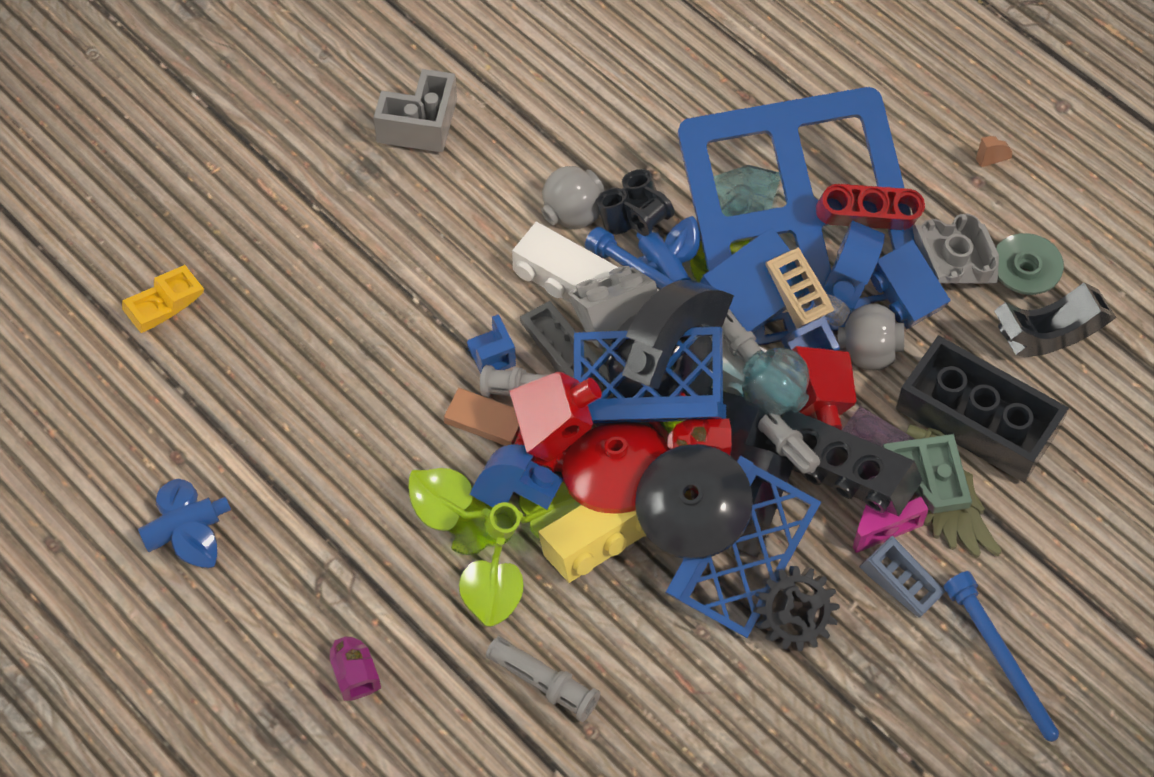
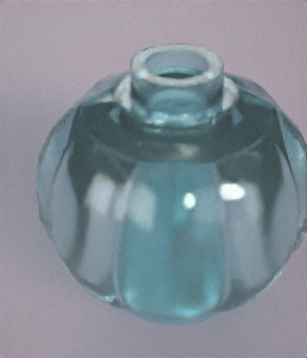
(776, 381)

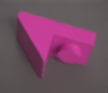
(878, 527)

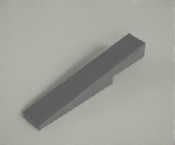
(556, 341)

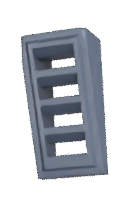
(894, 586)

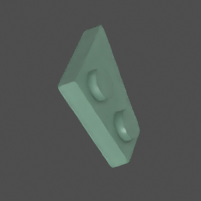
(941, 469)

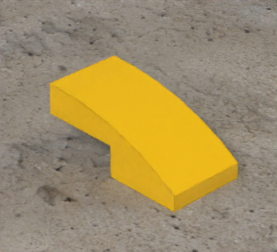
(169, 296)

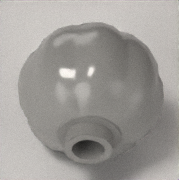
(571, 197)
(872, 337)

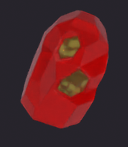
(703, 432)

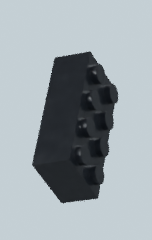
(982, 407)

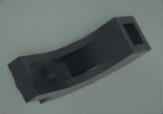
(665, 321)
(1056, 325)

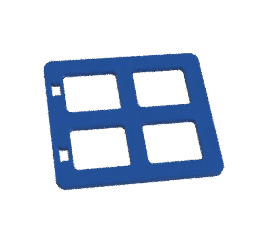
(799, 214)

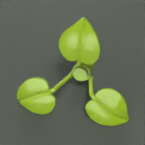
(486, 588)

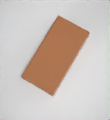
(483, 417)

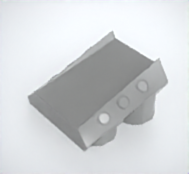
(958, 250)

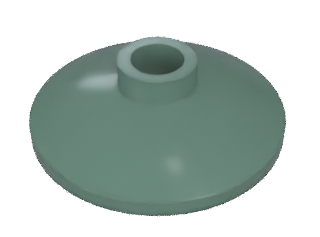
(1031, 253)

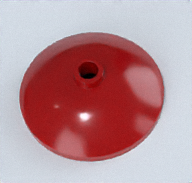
(608, 464)

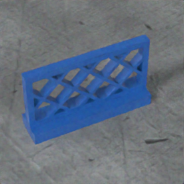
(657, 407)
(690, 570)

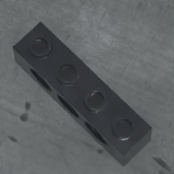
(895, 474)

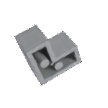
(419, 119)

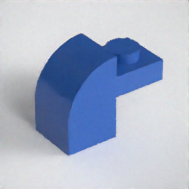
(854, 263)
(513, 471)

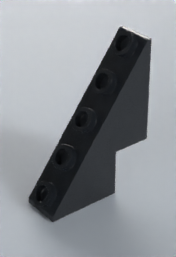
(750, 444)

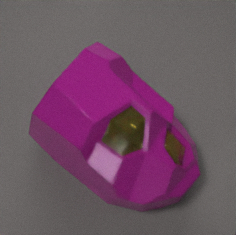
(353, 668)

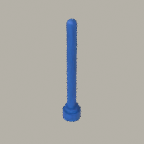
(605, 246)
(964, 591)

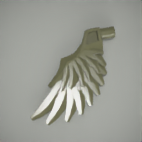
(963, 522)

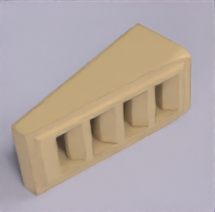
(810, 281)

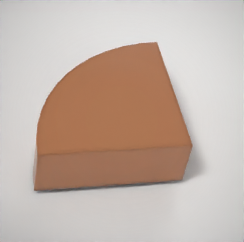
(992, 151)

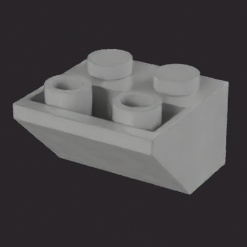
(612, 300)

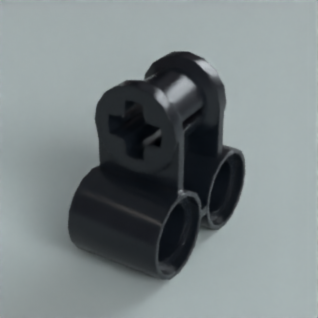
(635, 205)

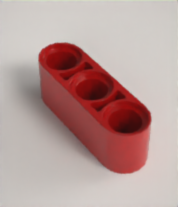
(884, 198)

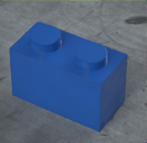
(909, 285)

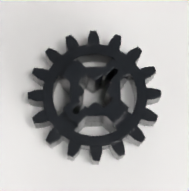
(811, 601)

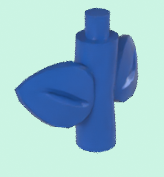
(668, 255)
(185, 523)

